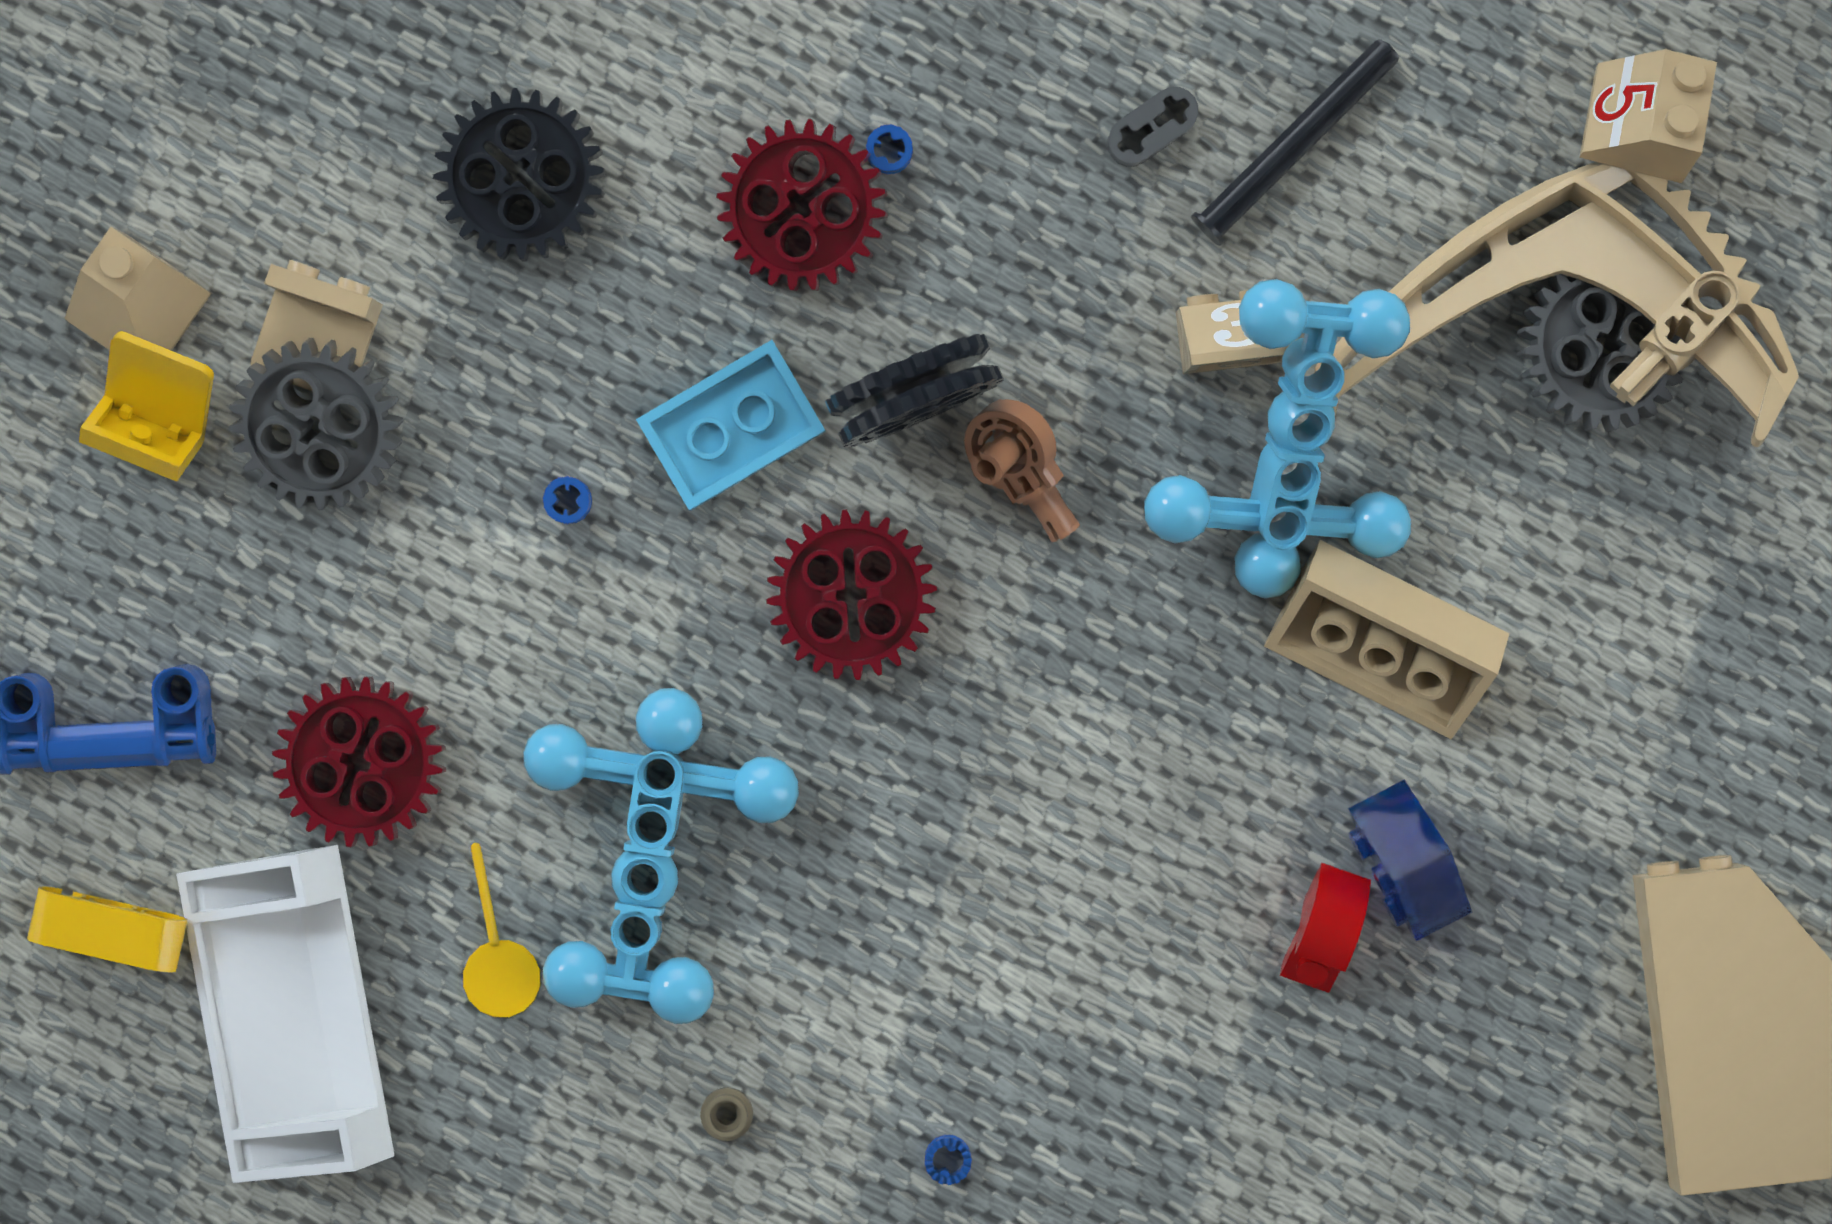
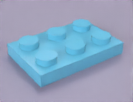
(730, 425)

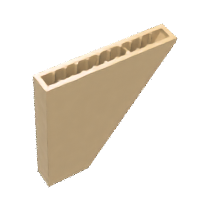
(1735, 1029)

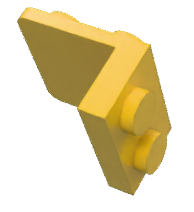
(150, 407)

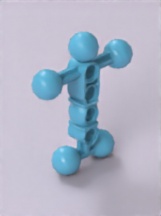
(1376, 523)
(667, 724)

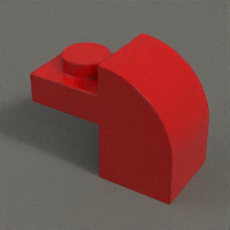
(1327, 928)

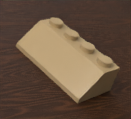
(1387, 640)

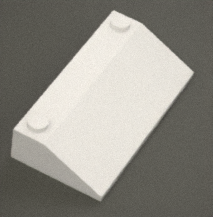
(285, 1016)

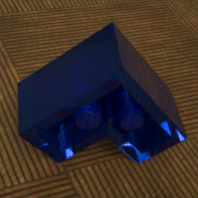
(1410, 861)

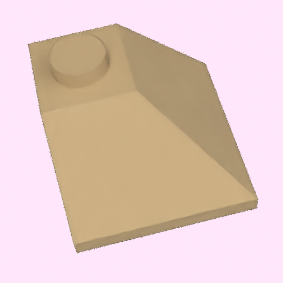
(133, 293)

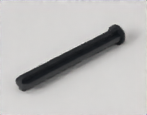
(1296, 141)

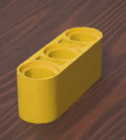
(107, 929)

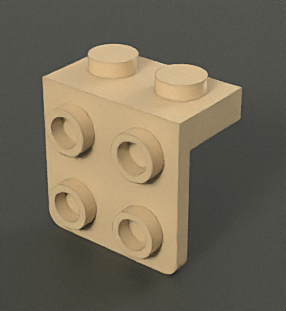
(316, 310)

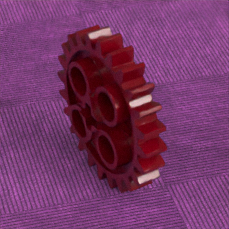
(772, 167)
(803, 599)
(315, 742)

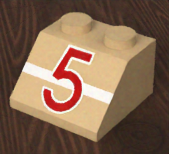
(1649, 113)

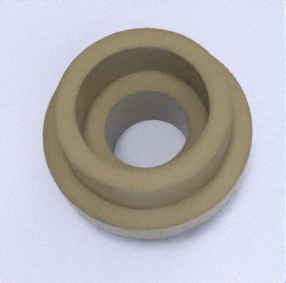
(722, 1130)

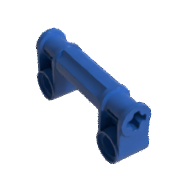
(106, 743)

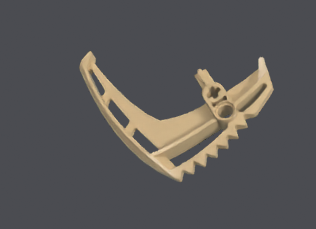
(1626, 258)

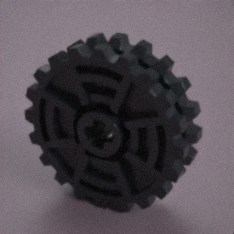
(914, 390)

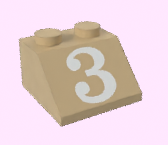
(1214, 338)

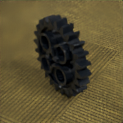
(488, 208)

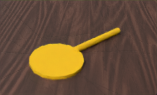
(501, 974)

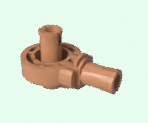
(1020, 461)

